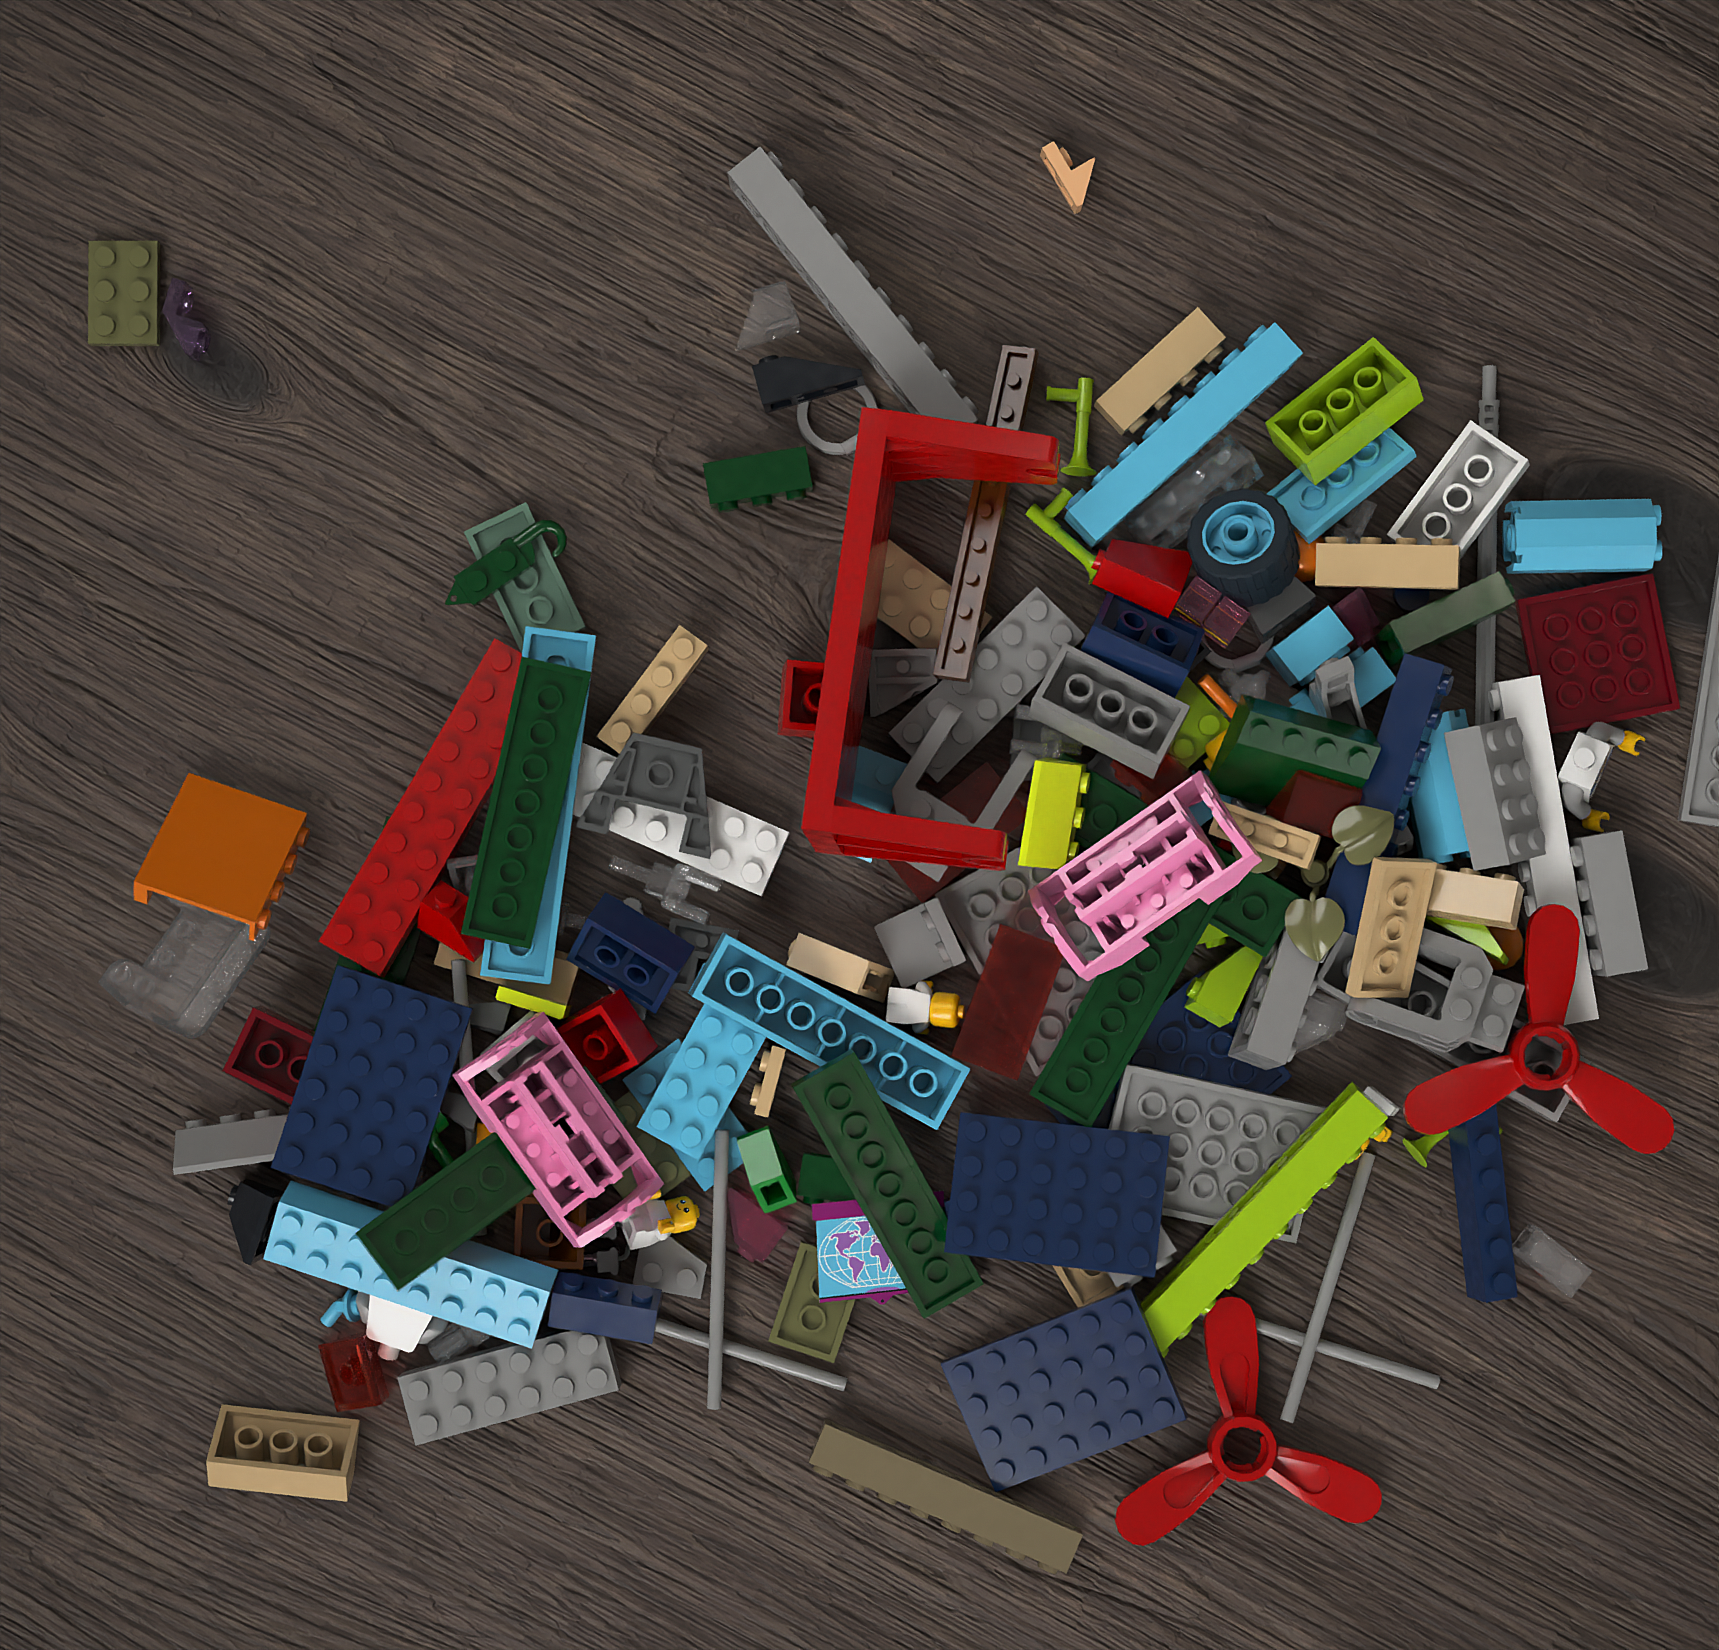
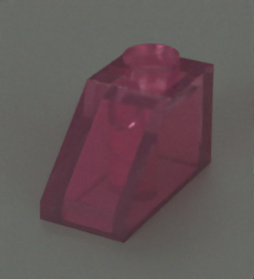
(1357, 616)
(752, 1229)

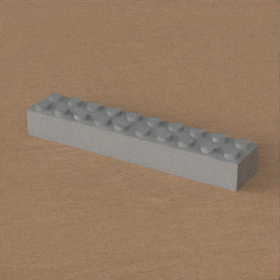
(846, 289)

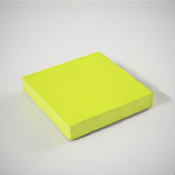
(533, 1002)

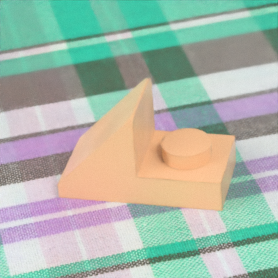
(1070, 182)

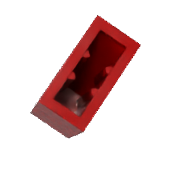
(1143, 574)

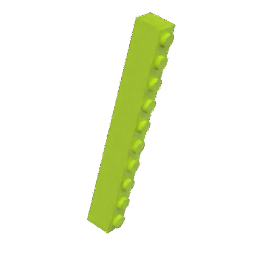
(1262, 1214)

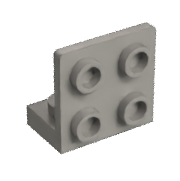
(919, 943)

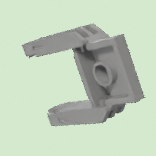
(921, 804)
(1474, 1009)

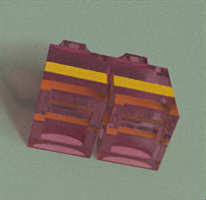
(1201, 607)

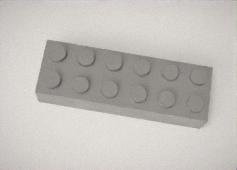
(1003, 673)
(507, 1383)

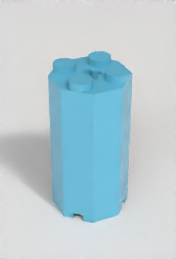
(1581, 536)
(1435, 807)

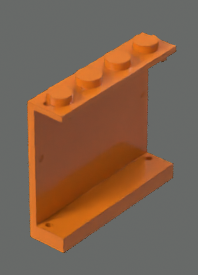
(223, 852)

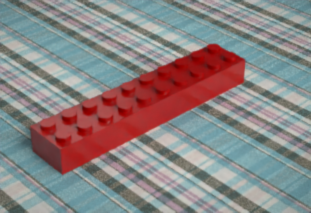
(428, 820)

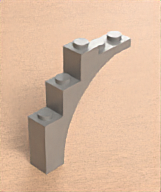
(1336, 698)

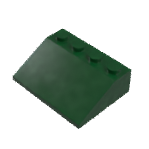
(1273, 742)

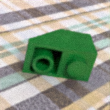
(767, 1169)

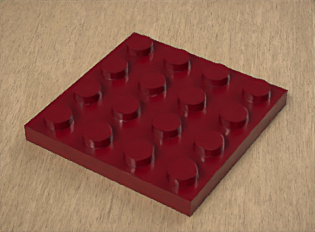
(1599, 653)

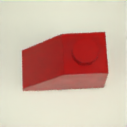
(443, 917)

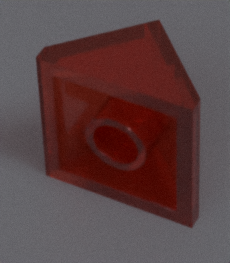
(1312, 802)
(354, 1372)

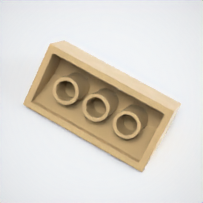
(283, 1453)

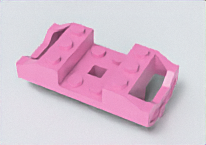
(1129, 901)
(559, 1165)

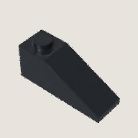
(793, 381)

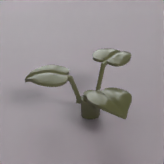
(1320, 922)

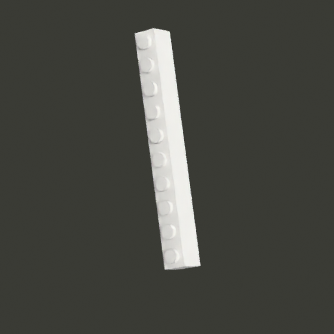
(1551, 875)

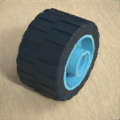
(1244, 546)

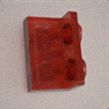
(1168, 777)

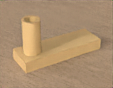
(1272, 837)

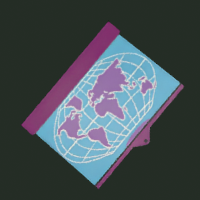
(851, 1256)

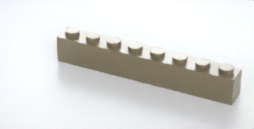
(945, 1496)

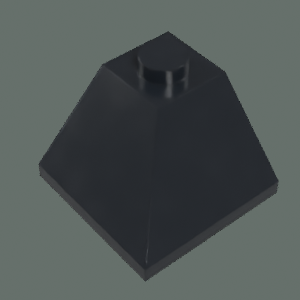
(253, 1217)

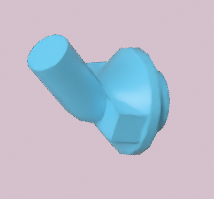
(344, 1305)

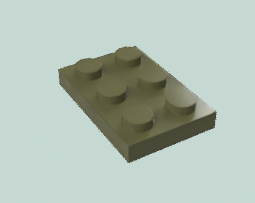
(124, 293)
(658, 1153)
(801, 1319)

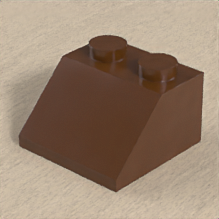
(542, 1241)

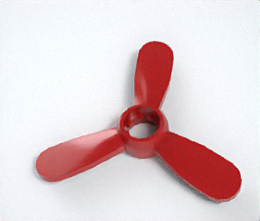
(1477, 1086)
(1183, 1488)

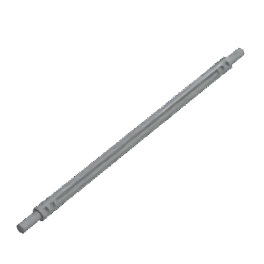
(1486, 562)

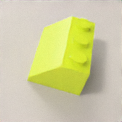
(1053, 813)

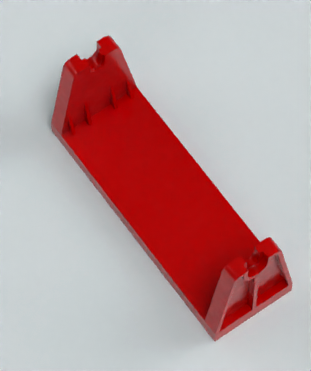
(893, 450)

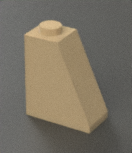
(840, 967)

